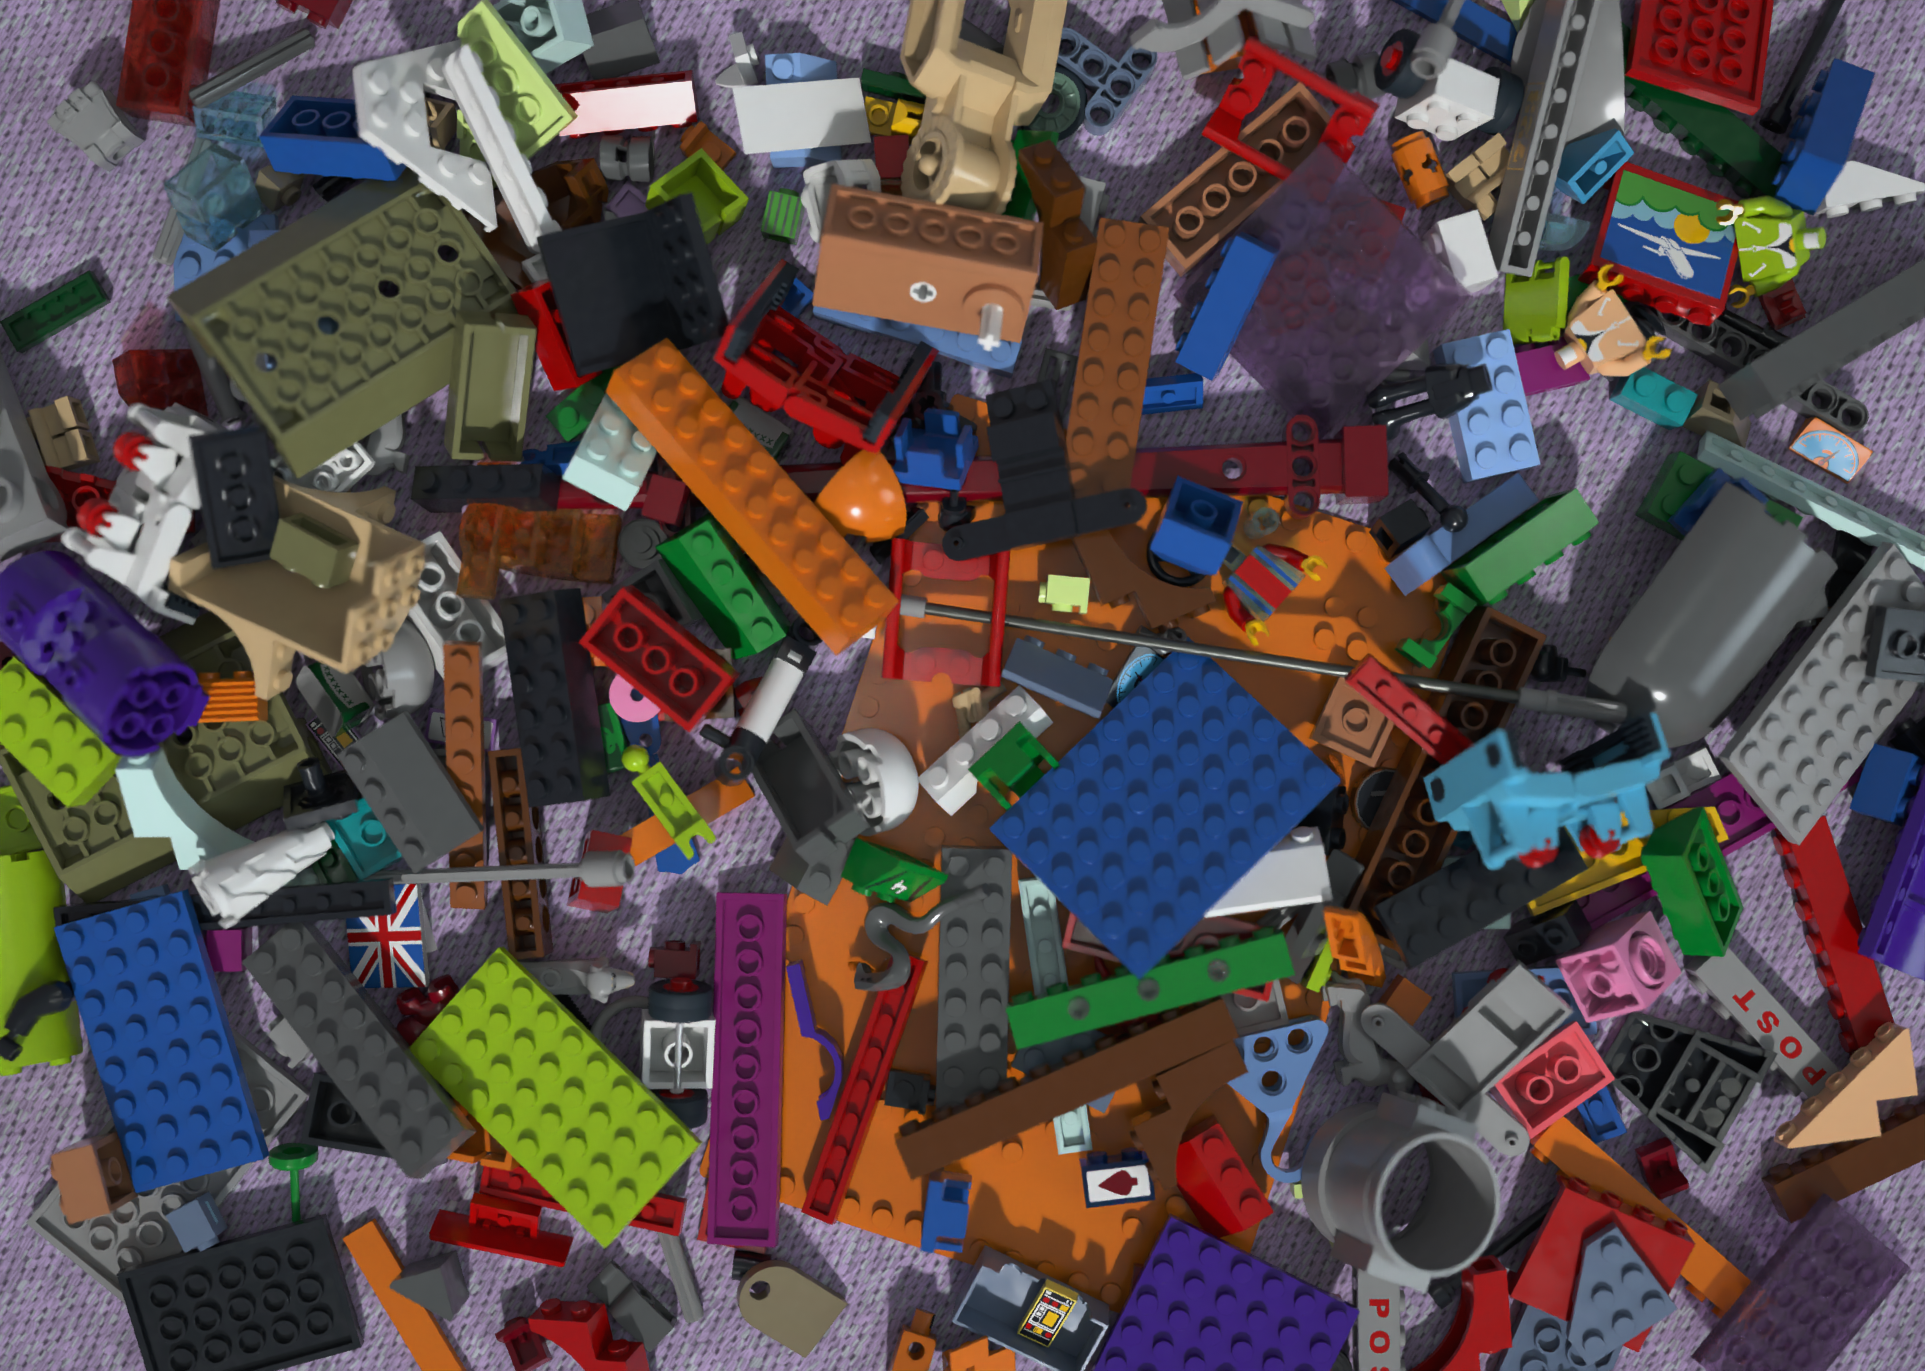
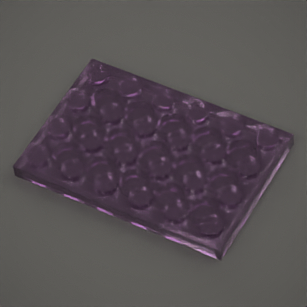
(1805, 1298)

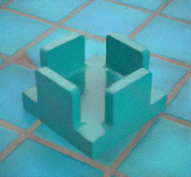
(364, 841)

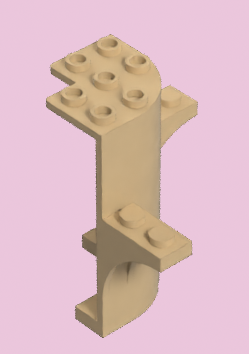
(286, 612)

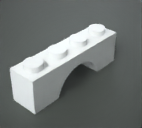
(949, 778)

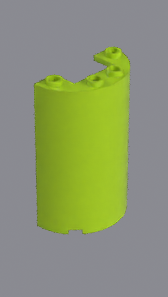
(33, 957)

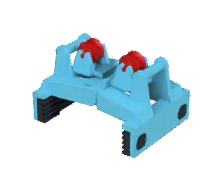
(1493, 797)

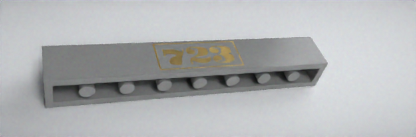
(1541, 134)

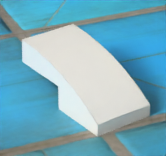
(1683, 777)

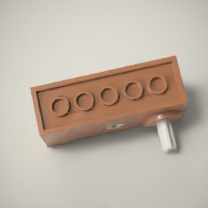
(927, 264)

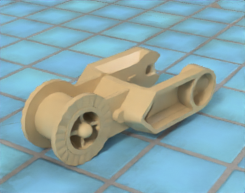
(974, 99)

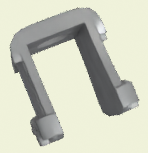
(96, 125)

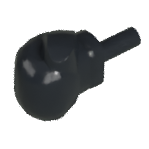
(955, 511)
(1553, 668)

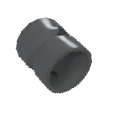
(1355, 76)
(639, 153)

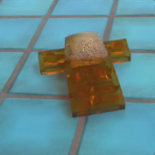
(536, 543)

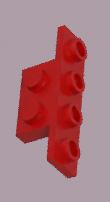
(502, 1229)

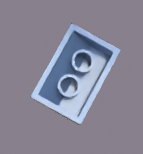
(793, 69)

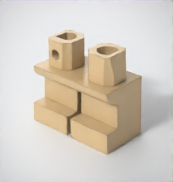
(1479, 175)
(63, 434)

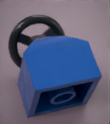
(1193, 532)

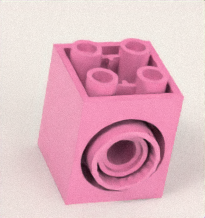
(1619, 967)

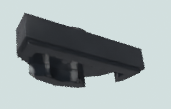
(914, 519)

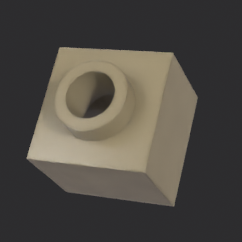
(278, 188)

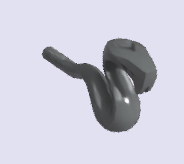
(877, 924)

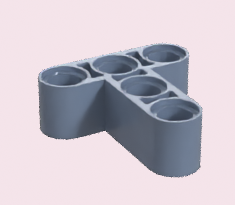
(1100, 84)

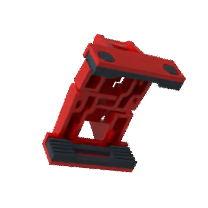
(828, 379)

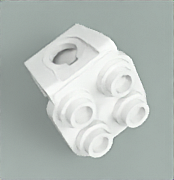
(839, 172)

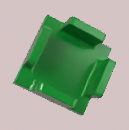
(1012, 764)

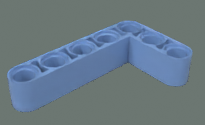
(1444, 547)

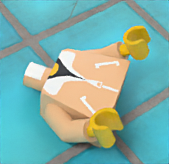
(1604, 333)

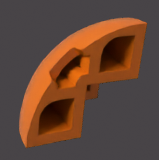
(864, 499)

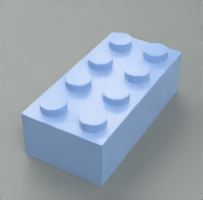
(1495, 430)

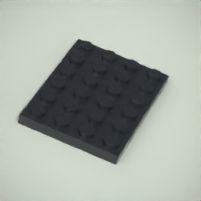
(244, 1303)

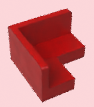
(598, 898)

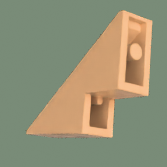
(1848, 1102)

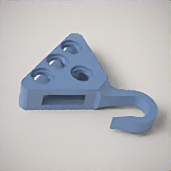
(1277, 1101)

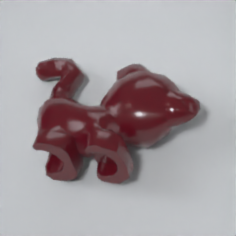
(424, 1008)

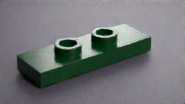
(891, 86)
(55, 311)

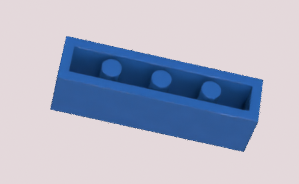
(1226, 305)

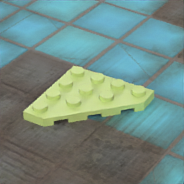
(523, 88)

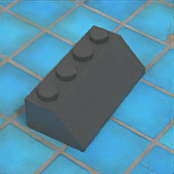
(410, 792)

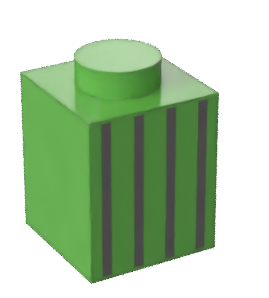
(783, 216)

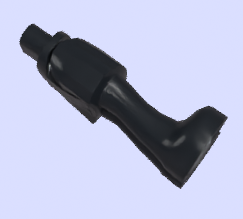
(1448, 390)

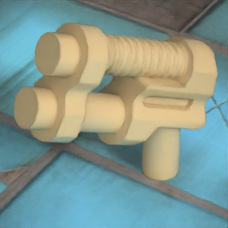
(973, 705)

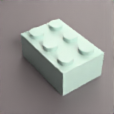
(548, 29)
(611, 457)

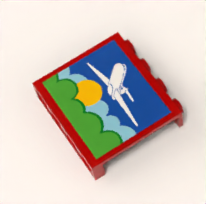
(1665, 244)

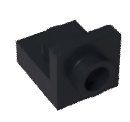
(910, 1090)

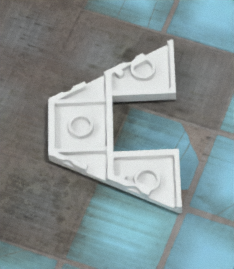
(395, 120)

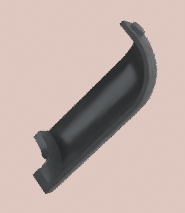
(1710, 619)

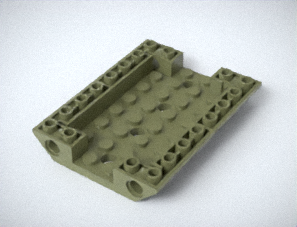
(330, 265)
(226, 768)

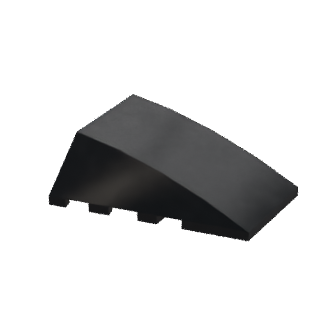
(1685, 1080)

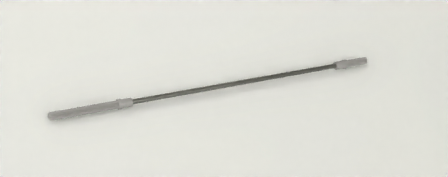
(1530, 699)

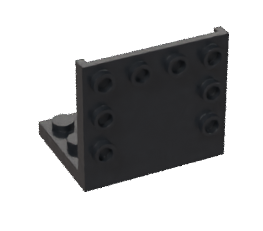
(634, 285)

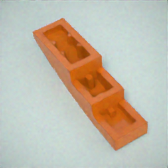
(709, 801)
(1354, 945)

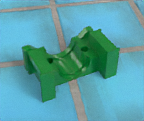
(1451, 610)

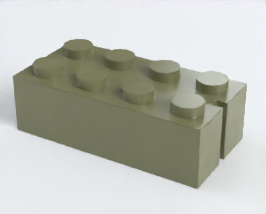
(489, 385)

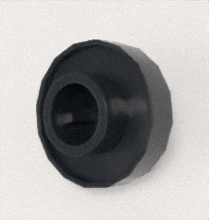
(638, 542)

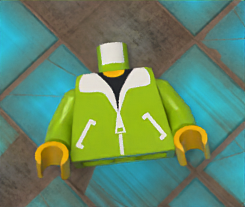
(1769, 242)

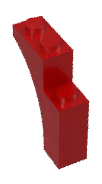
(1480, 1321)
(586, 1335)

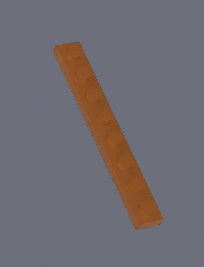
(466, 759)

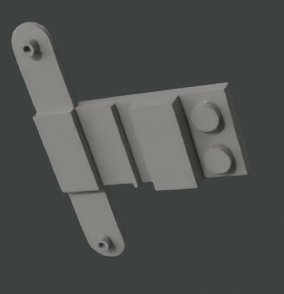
(1476, 1049)

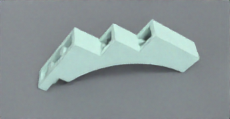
(164, 809)

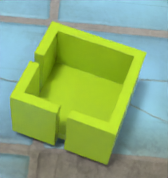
(715, 195)

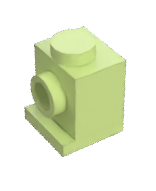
(1065, 593)

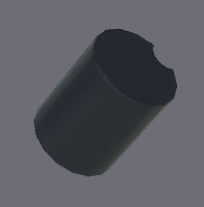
(745, 1261)

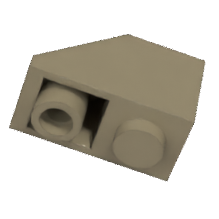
(1716, 415)

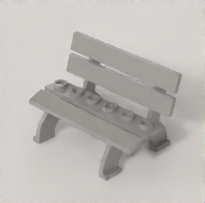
(1278, 24)

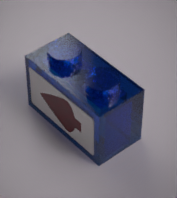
(1116, 1178)

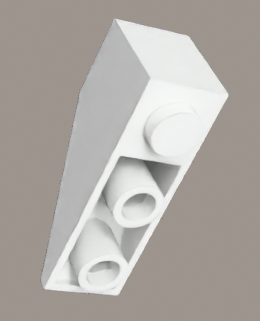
(1868, 188)

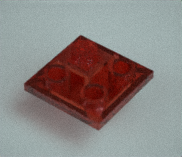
(160, 379)

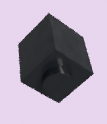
(1400, 528)

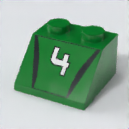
(889, 873)

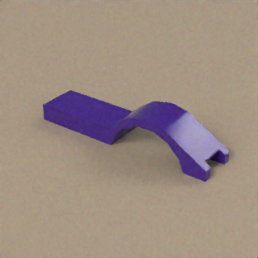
(809, 1029)

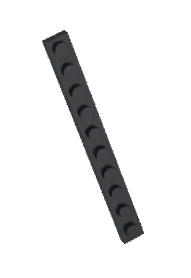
(283, 906)

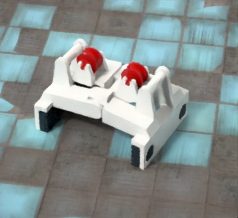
(151, 495)

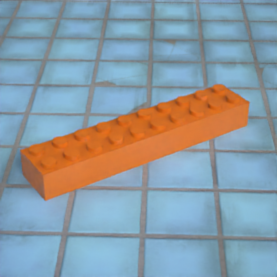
(751, 495)

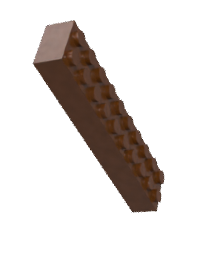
(1404, 836)

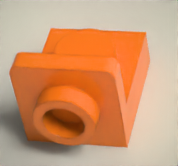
(701, 137)

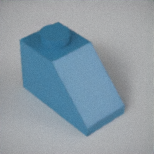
(1591, 163)

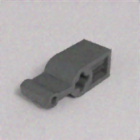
(632, 1306)

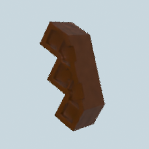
(574, 200)

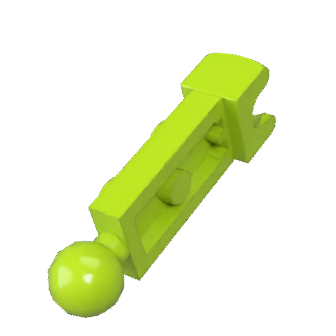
(666, 800)

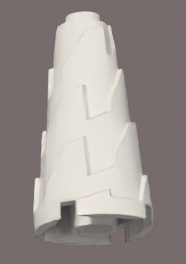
(247, 876)

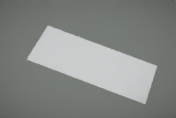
(801, 115)

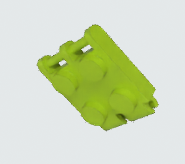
(1537, 304)

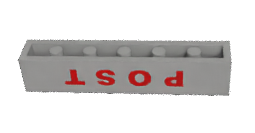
(1762, 1022)
(1377, 1326)

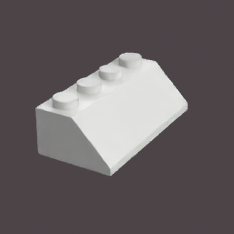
(1286, 876)

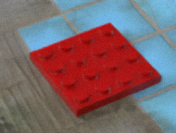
(1703, 49)

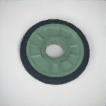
(1071, 108)

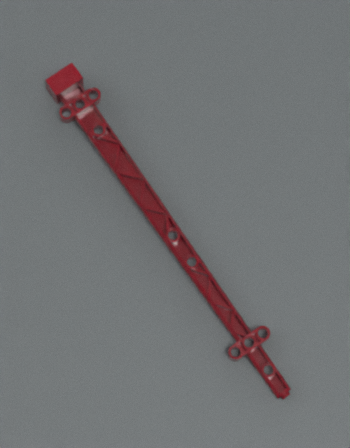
(1348, 466)

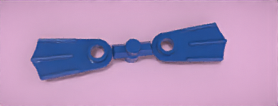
(671, 858)

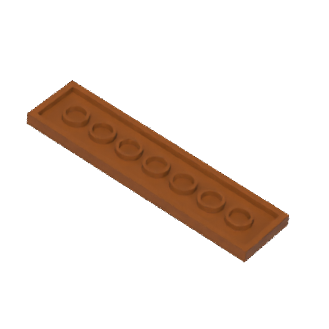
(1114, 355)

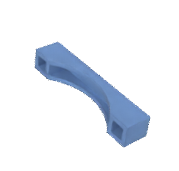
(949, 343)

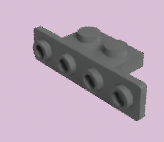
(1309, 929)

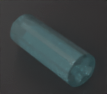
(1270, 521)

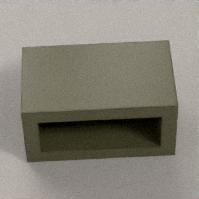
(314, 550)

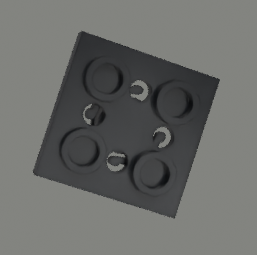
(318, 796)

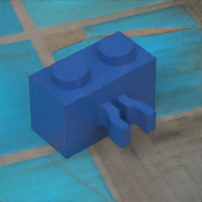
(1887, 784)

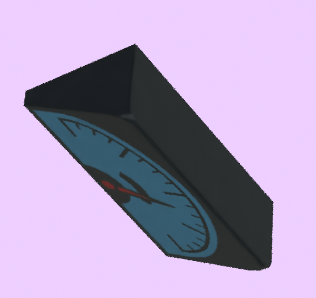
(1134, 670)

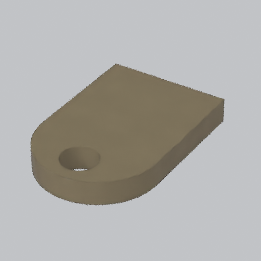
(792, 1306)

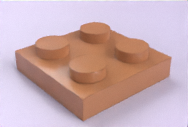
(1351, 725)

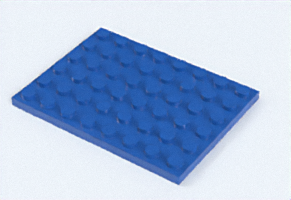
(1164, 808)

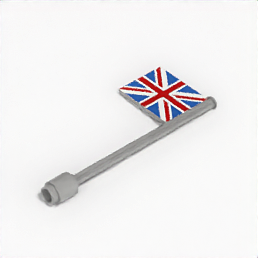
(392, 948)

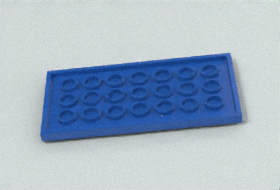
(162, 1041)

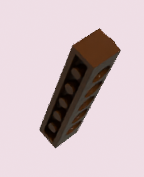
(519, 844)

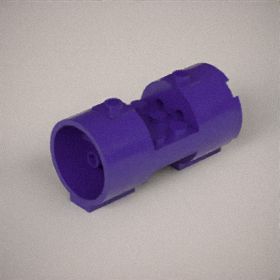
(96, 654)

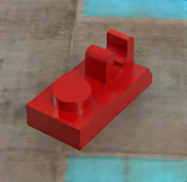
(1783, 306)

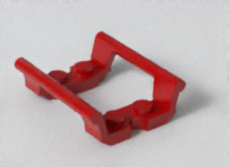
(1245, 94)
(929, 661)

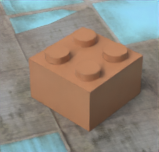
(92, 1177)

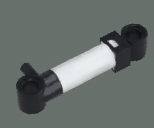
(765, 706)

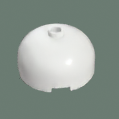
(886, 775)

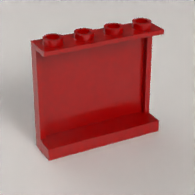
(1555, 1257)

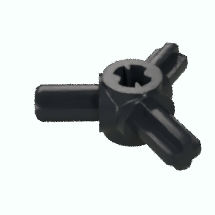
(929, 396)

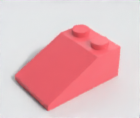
(1552, 1079)

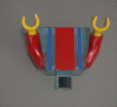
(1263, 582)

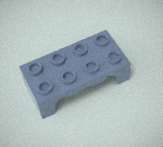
(999, 1297)

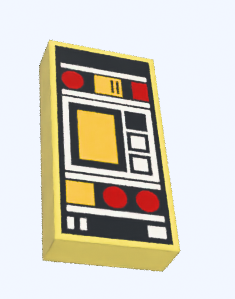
(1047, 1313)

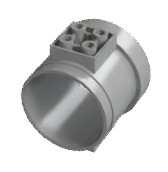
(1347, 1176)

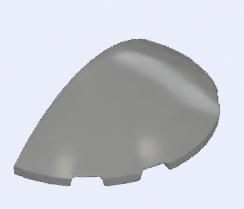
(1601, 89)

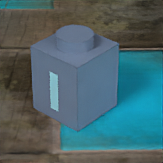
(197, 1223)

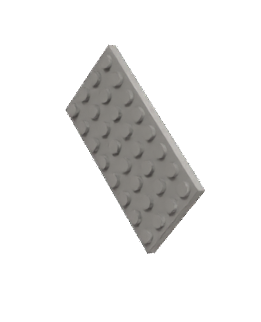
(1822, 708)
(140, 1227)

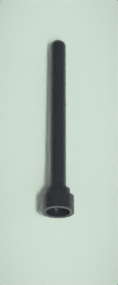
(1780, 112)
(1443, 1289)

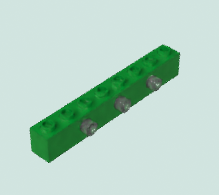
(1169, 984)

